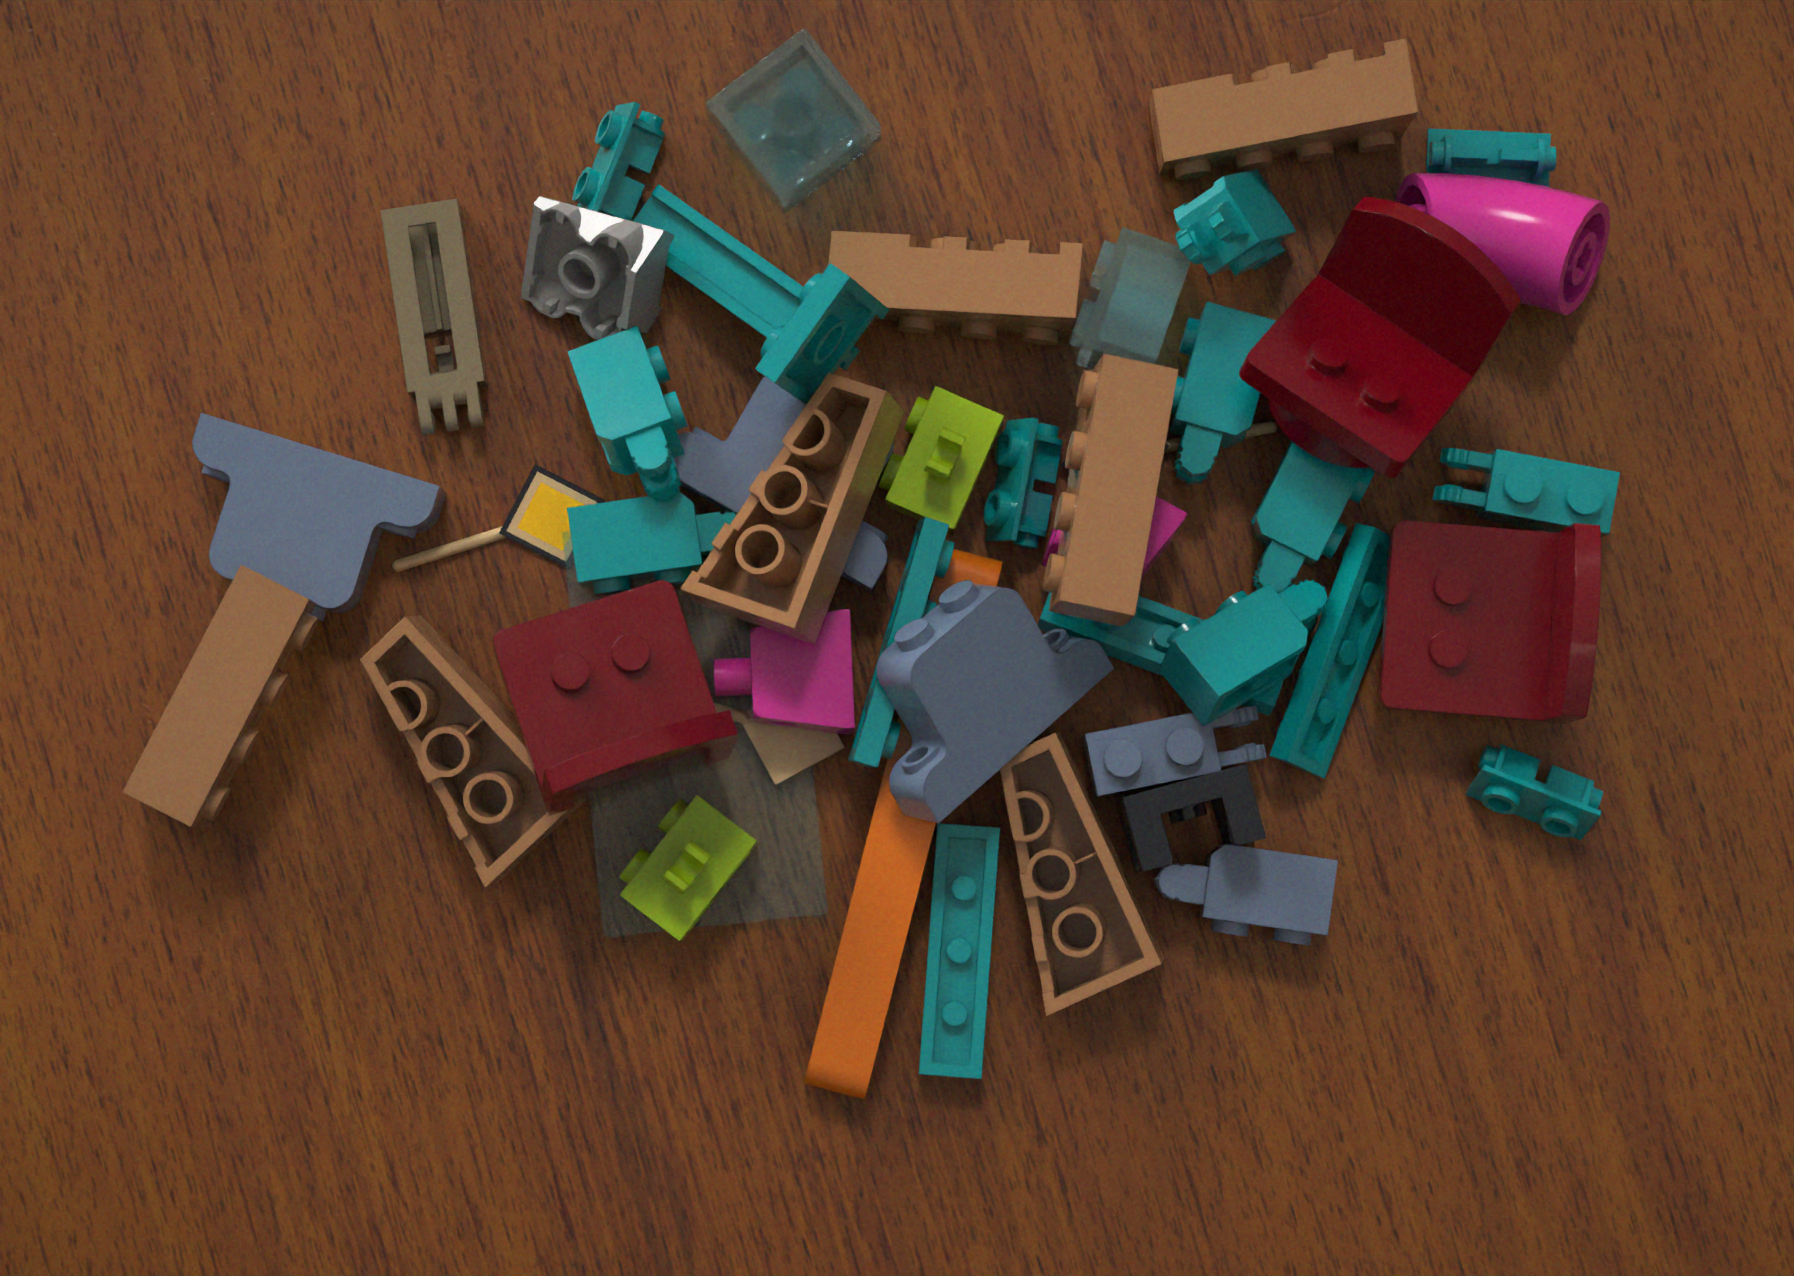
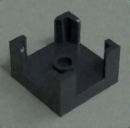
(1232, 804)

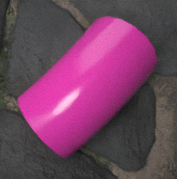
(1536, 234)

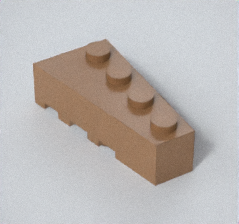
(1284, 113)
(965, 287)
(1110, 489)
(803, 514)
(222, 699)
(463, 746)
(1074, 886)

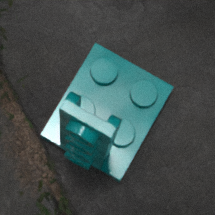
(805, 327)

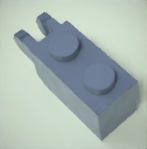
(1163, 752)
(1256, 888)

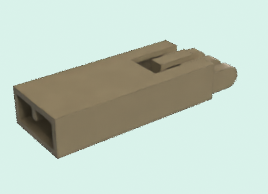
(433, 296)

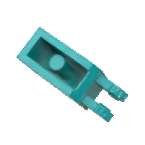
(1233, 225)
(1212, 401)
(629, 408)
(1531, 490)
(1302, 514)
(640, 541)
(1241, 647)

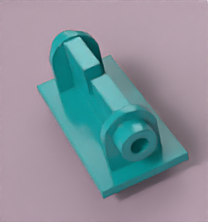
(622, 143)
(1491, 154)
(1024, 454)
(1561, 805)

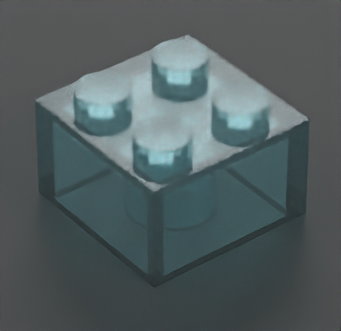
(794, 120)
(1135, 302)

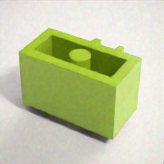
(942, 458)
(686, 867)

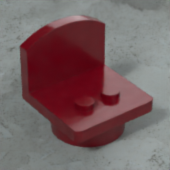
(1382, 338)
(1491, 621)
(609, 692)

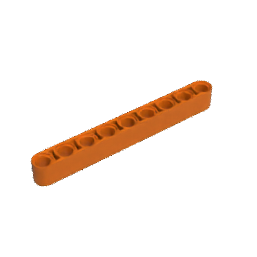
(879, 910)

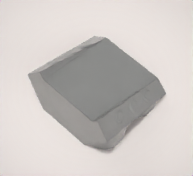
(594, 268)

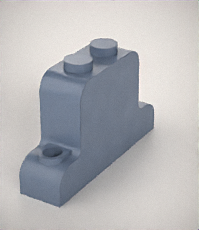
(727, 469)
(306, 512)
(976, 691)

